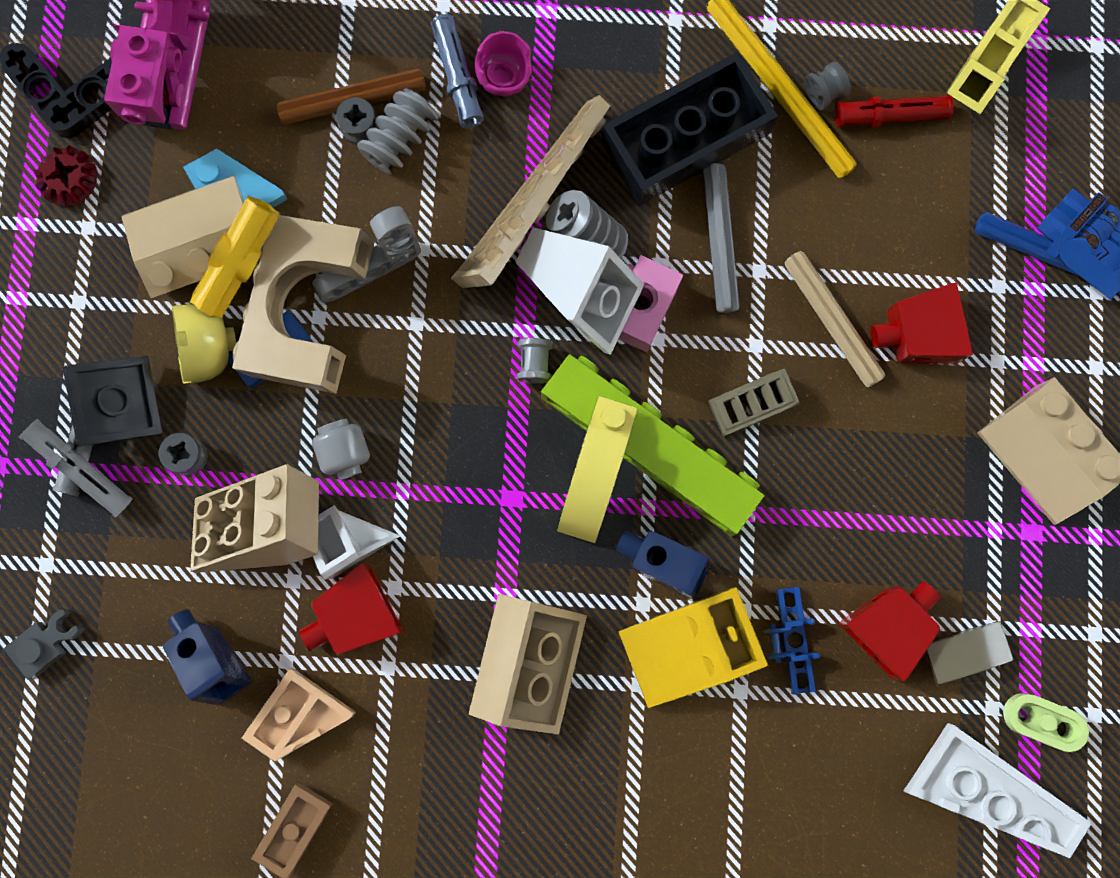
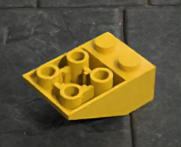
(693, 647)

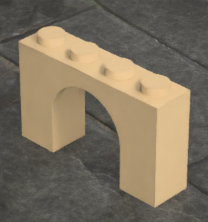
(290, 254)

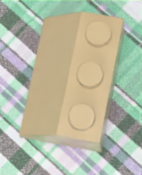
(177, 235)
(1054, 451)
(527, 665)

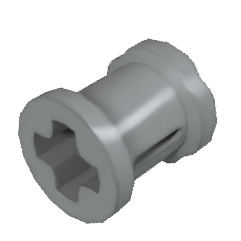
(534, 360)

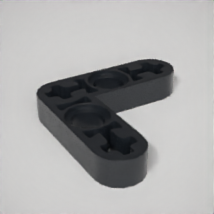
(58, 99)

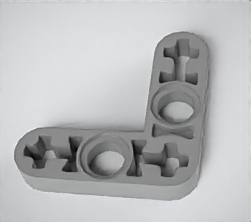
(395, 248)

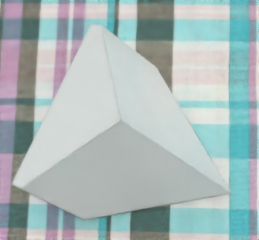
(346, 541)

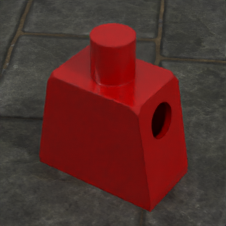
(926, 328)
(352, 614)
(895, 628)

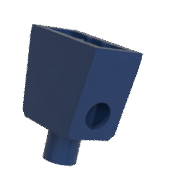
(682, 570)
(203, 661)

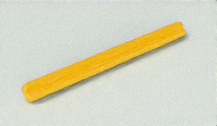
(782, 87)

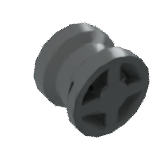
(827, 85)
(365, 119)
(191, 458)

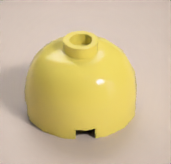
(201, 343)

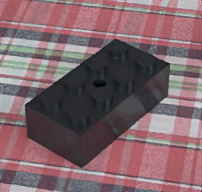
(688, 128)

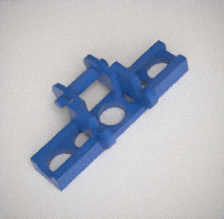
(790, 652)

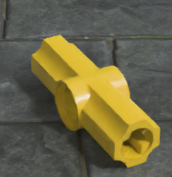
(234, 257)

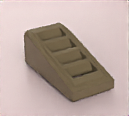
(784, 387)

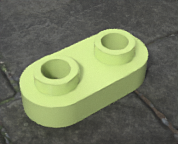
(1043, 722)

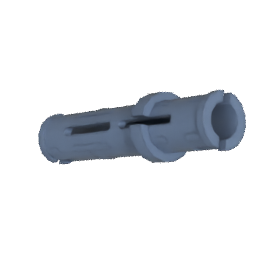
(461, 85)

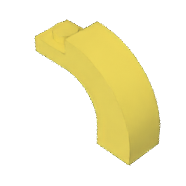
(996, 52)
(597, 469)

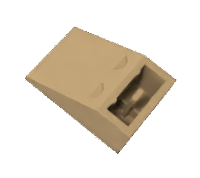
(257, 522)

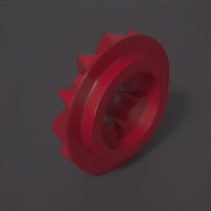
(81, 180)

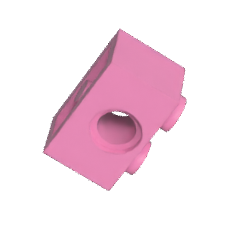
(659, 289)

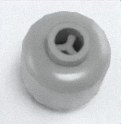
(340, 449)

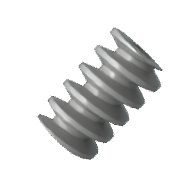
(396, 130)
(582, 218)

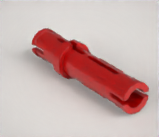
(880, 111)

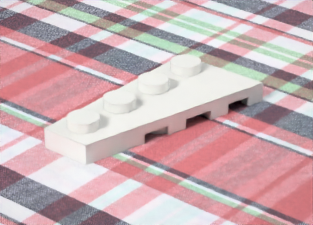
(985, 788)

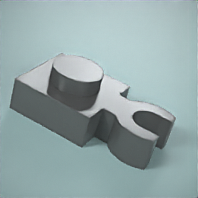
(40, 645)

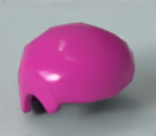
(503, 63)

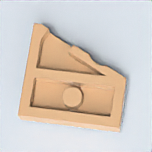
(294, 716)

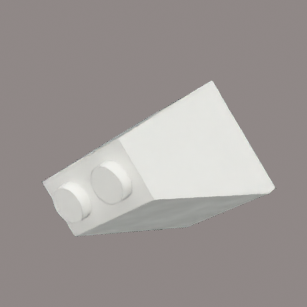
(583, 283)

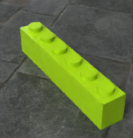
(658, 449)

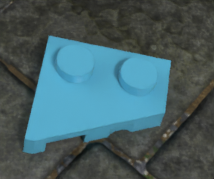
(219, 166)

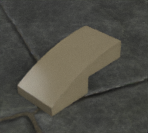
(968, 652)

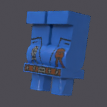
(1087, 239)

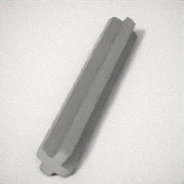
(721, 238)

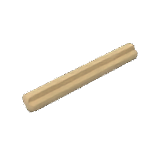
(834, 319)

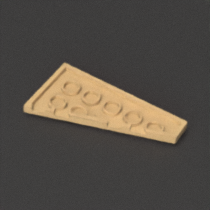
(531, 200)

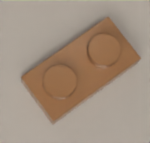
(292, 831)

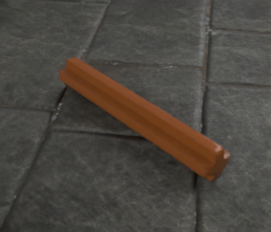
(328, 101)

